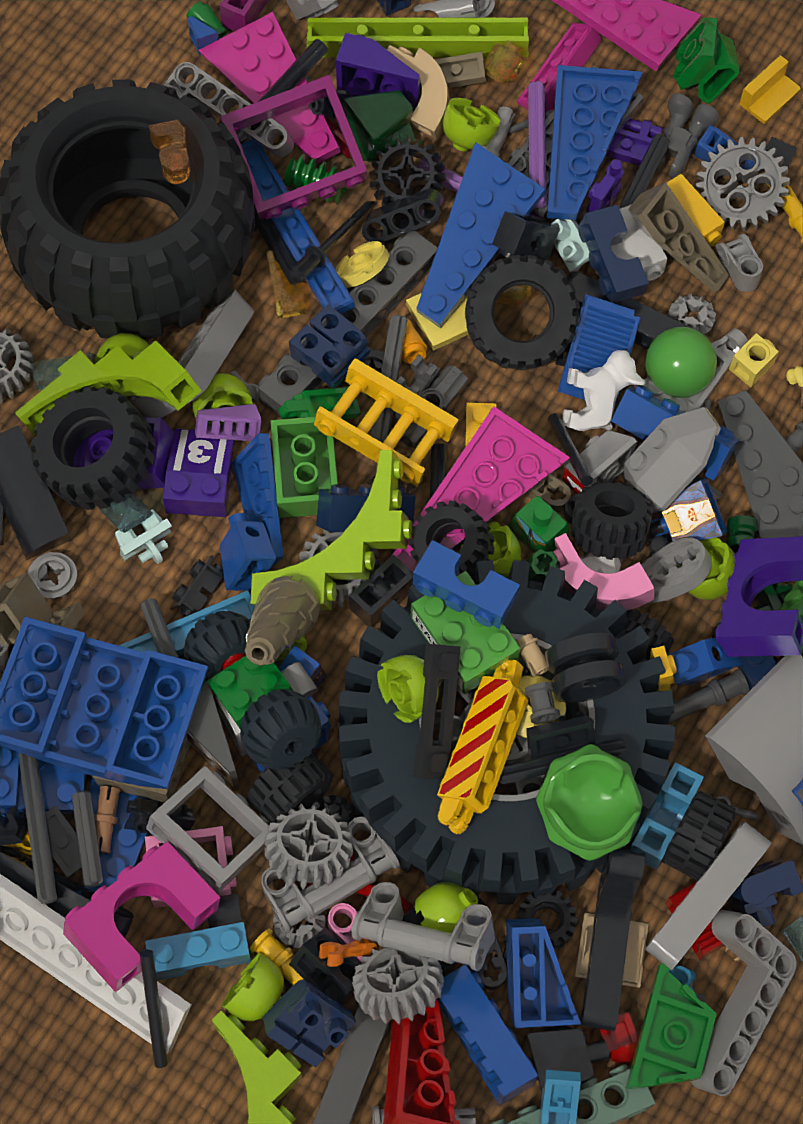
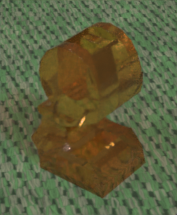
(172, 141)

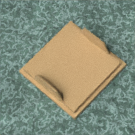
(634, 953)

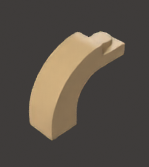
(435, 91)

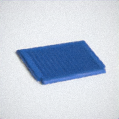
(600, 332)

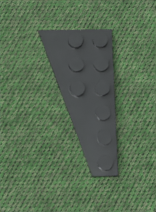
(767, 467)

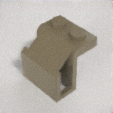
(27, 601)

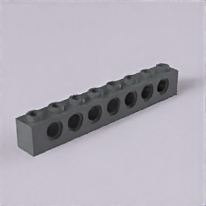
(384, 298)

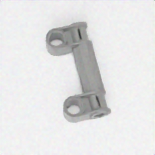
(373, 859)
(381, 922)

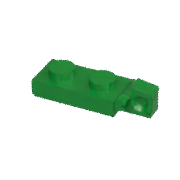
(309, 401)

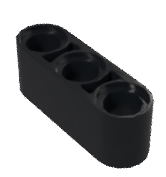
(412, 207)

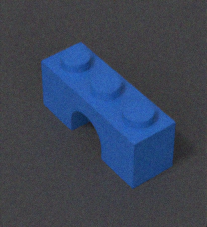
(487, 601)

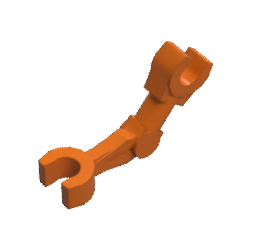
(337, 952)

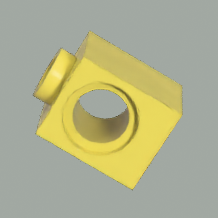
(749, 369)

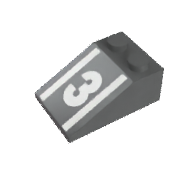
(208, 737)

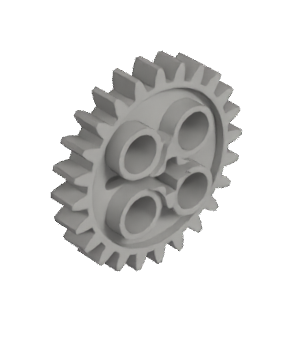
(728, 163)

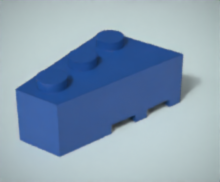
(534, 978)

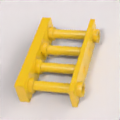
(387, 395)

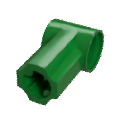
(540, 564)

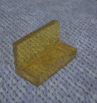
(287, 297)

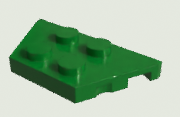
(672, 1035)

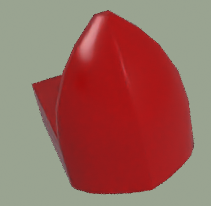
(622, 1041)

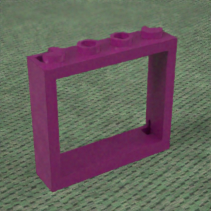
(286, 102)

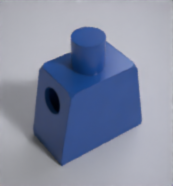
(245, 551)
(697, 662)

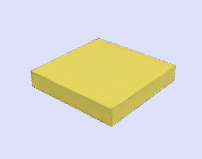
(438, 337)

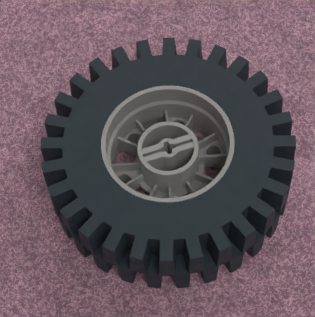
(508, 843)

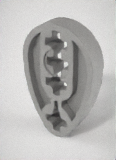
(679, 579)

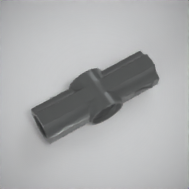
(441, 393)

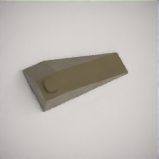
(673, 230)

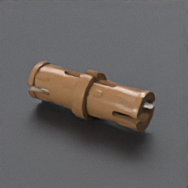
(105, 817)

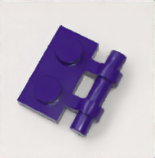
(632, 146)
(606, 191)

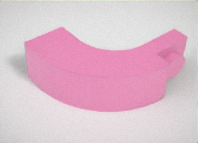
(628, 587)

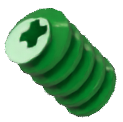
(302, 174)

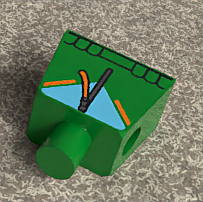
(538, 525)

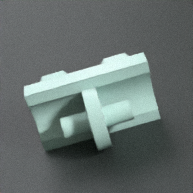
(569, 244)
(132, 545)

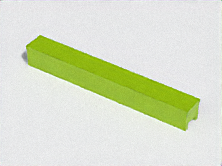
(434, 35)

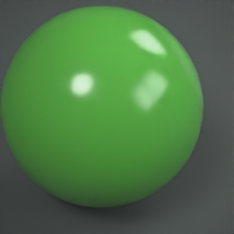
(681, 362)

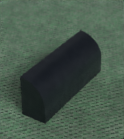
(28, 498)

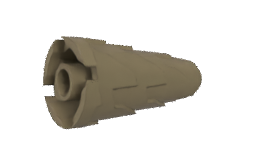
(280, 617)

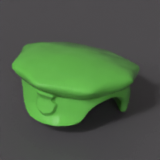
(589, 802)

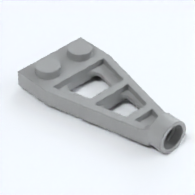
(735, 341)

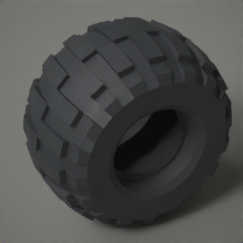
(101, 152)

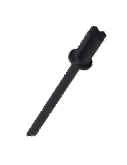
(315, 255)

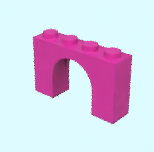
(159, 875)

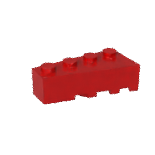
(418, 1073)

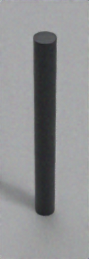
(570, 449)
(153, 1008)

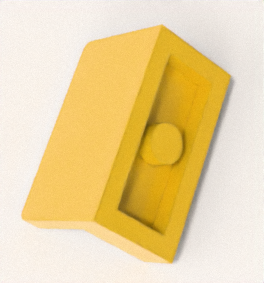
(769, 91)

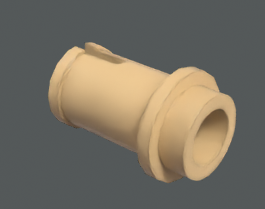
(532, 655)

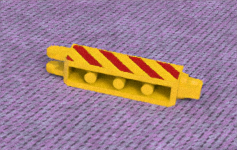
(482, 747)

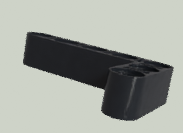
(610, 937)

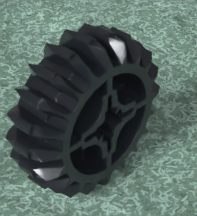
(396, 174)

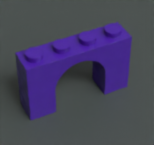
(754, 631)

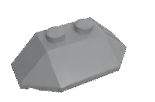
(672, 456)

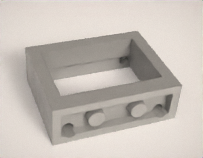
(234, 804)

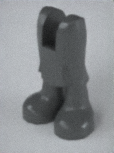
(681, 140)

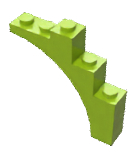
(149, 374)
(350, 556)
(264, 1077)

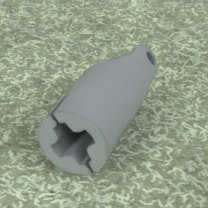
(451, 8)

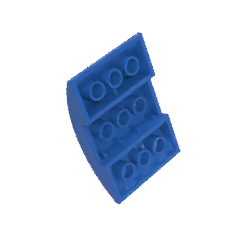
(97, 705)

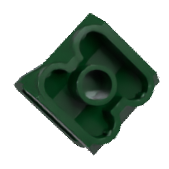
(378, 121)

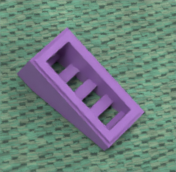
(245, 429)

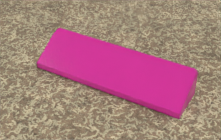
(571, 50)

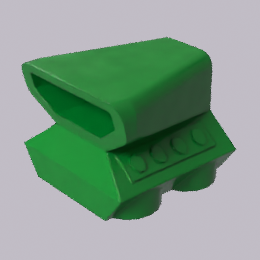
(706, 59)

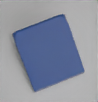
(201, 33)

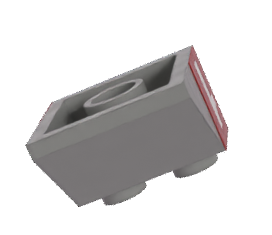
(603, 459)

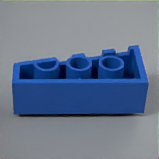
(642, 413)
(485, 1036)

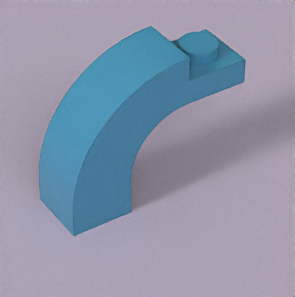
(560, 1097)

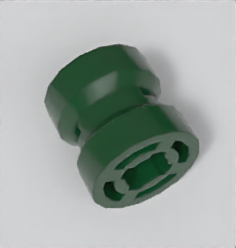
(740, 528)

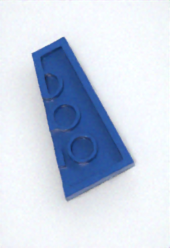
(257, 488)

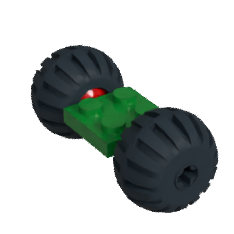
(273, 720)

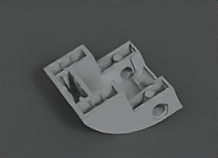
(763, 743)

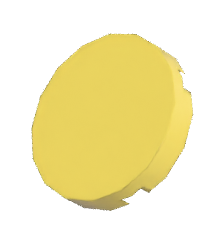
(363, 265)

